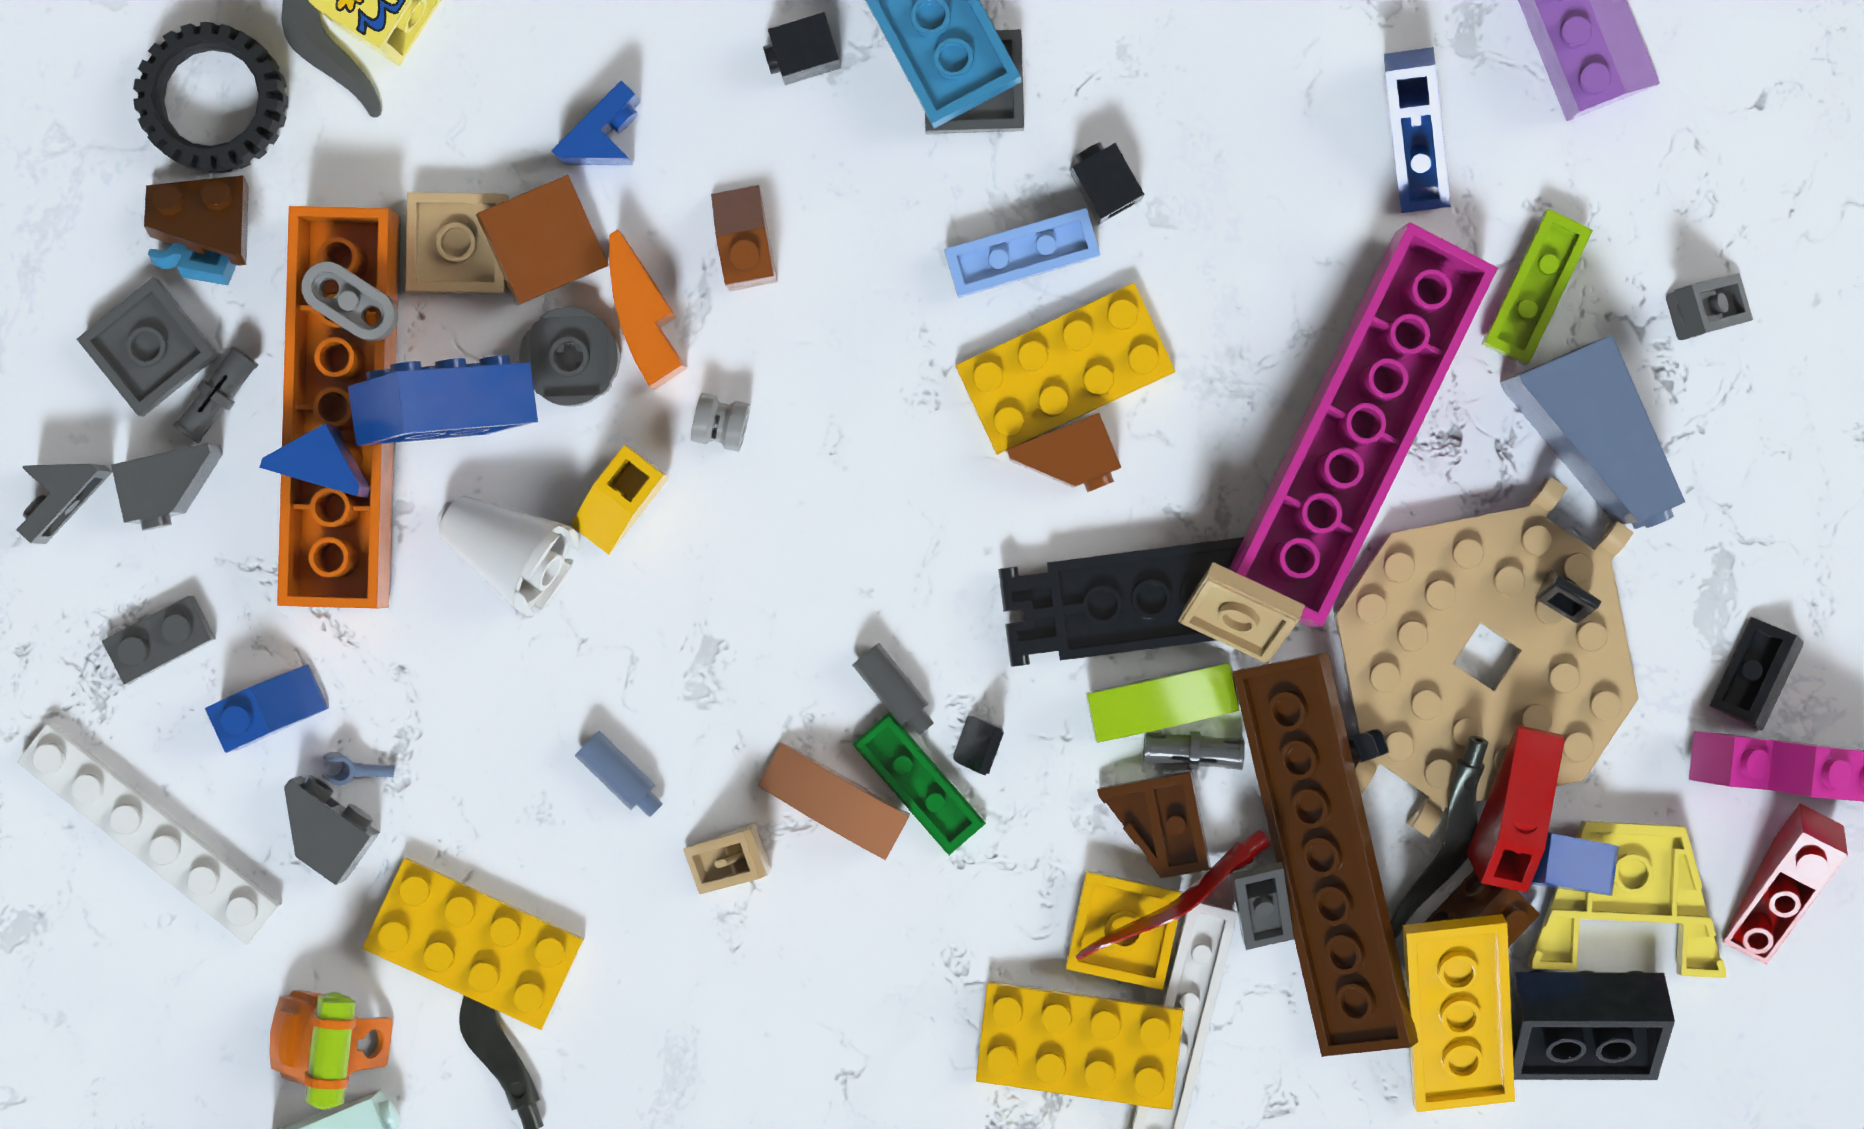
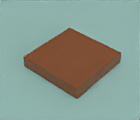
(542, 239)

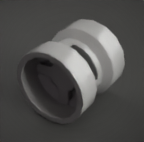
(731, 424)

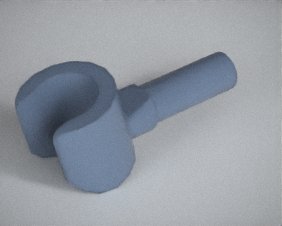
(351, 769)

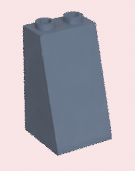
(1600, 431)

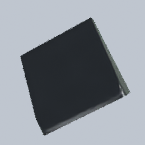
(1566, 597)
(978, 745)

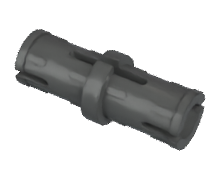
(215, 394)
(1193, 750)

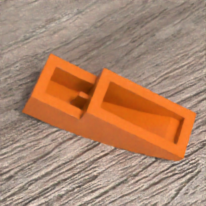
(642, 314)

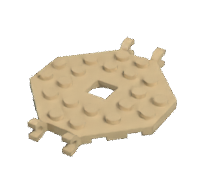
(1423, 605)

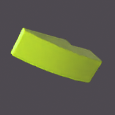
(1162, 702)

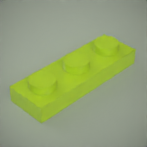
(1537, 287)

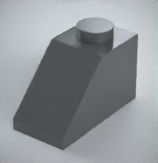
(163, 484)

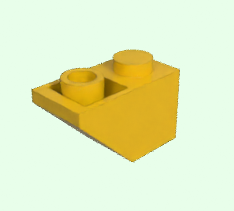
(618, 499)

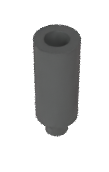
(893, 688)

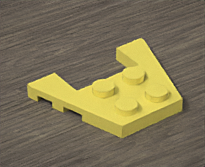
(1651, 884)

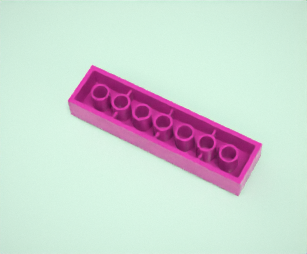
(1363, 420)

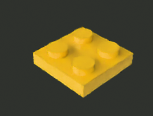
(1108, 905)

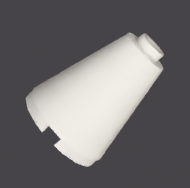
(509, 549)

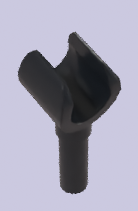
(1369, 744)

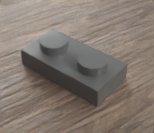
(158, 639)

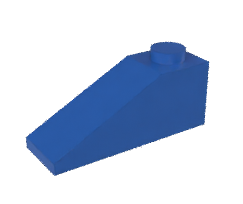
(1417, 129)

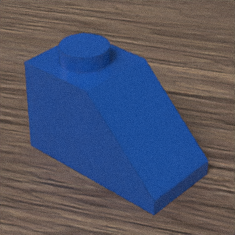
(266, 709)

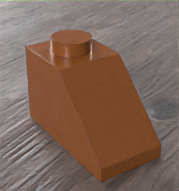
(743, 238)
(1071, 454)

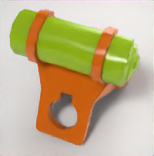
(317, 1043)

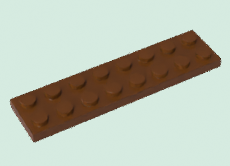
(1326, 855)

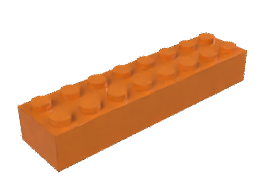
(332, 541)

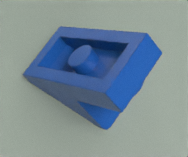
(588, 139)

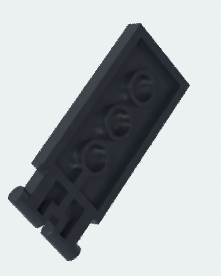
(1108, 601)

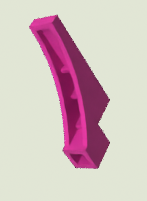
(1778, 766)

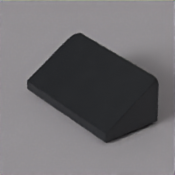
(1757, 673)

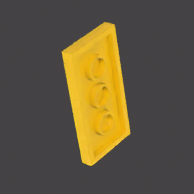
(1065, 368)
(473, 943)
(1460, 1012)
(1080, 1045)

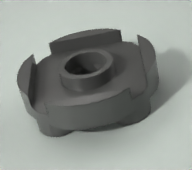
(589, 335)

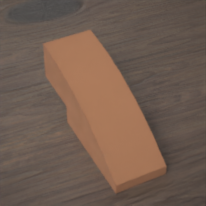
(834, 801)

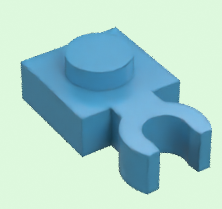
(193, 265)

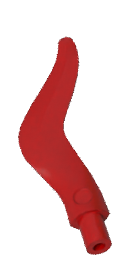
(1236, 857)

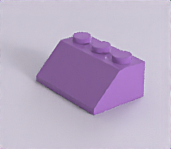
(1589, 52)

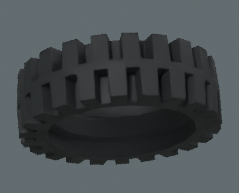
(161, 66)

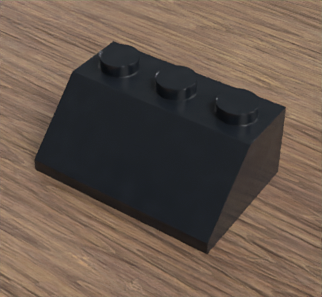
(1590, 1025)

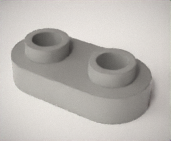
(351, 302)

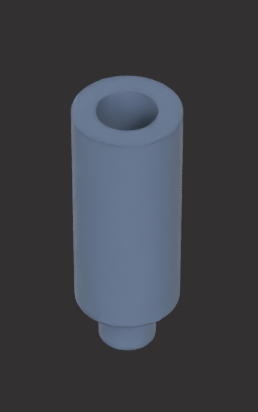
(618, 774)

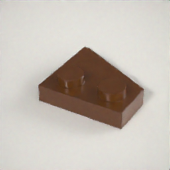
(201, 215)
(1163, 821)

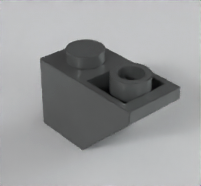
(324, 831)

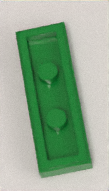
(919, 783)

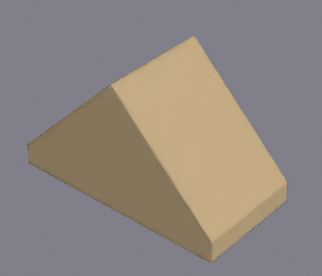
(728, 859)

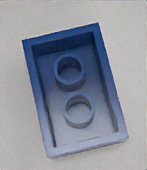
(442, 400)

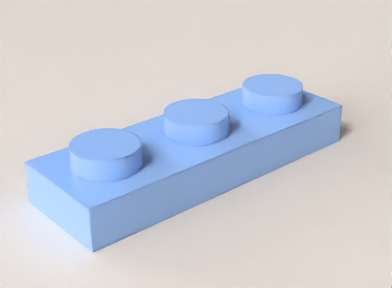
(1022, 253)

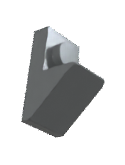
(1708, 306)
(68, 490)
(1262, 905)

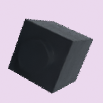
(802, 49)
(1105, 181)

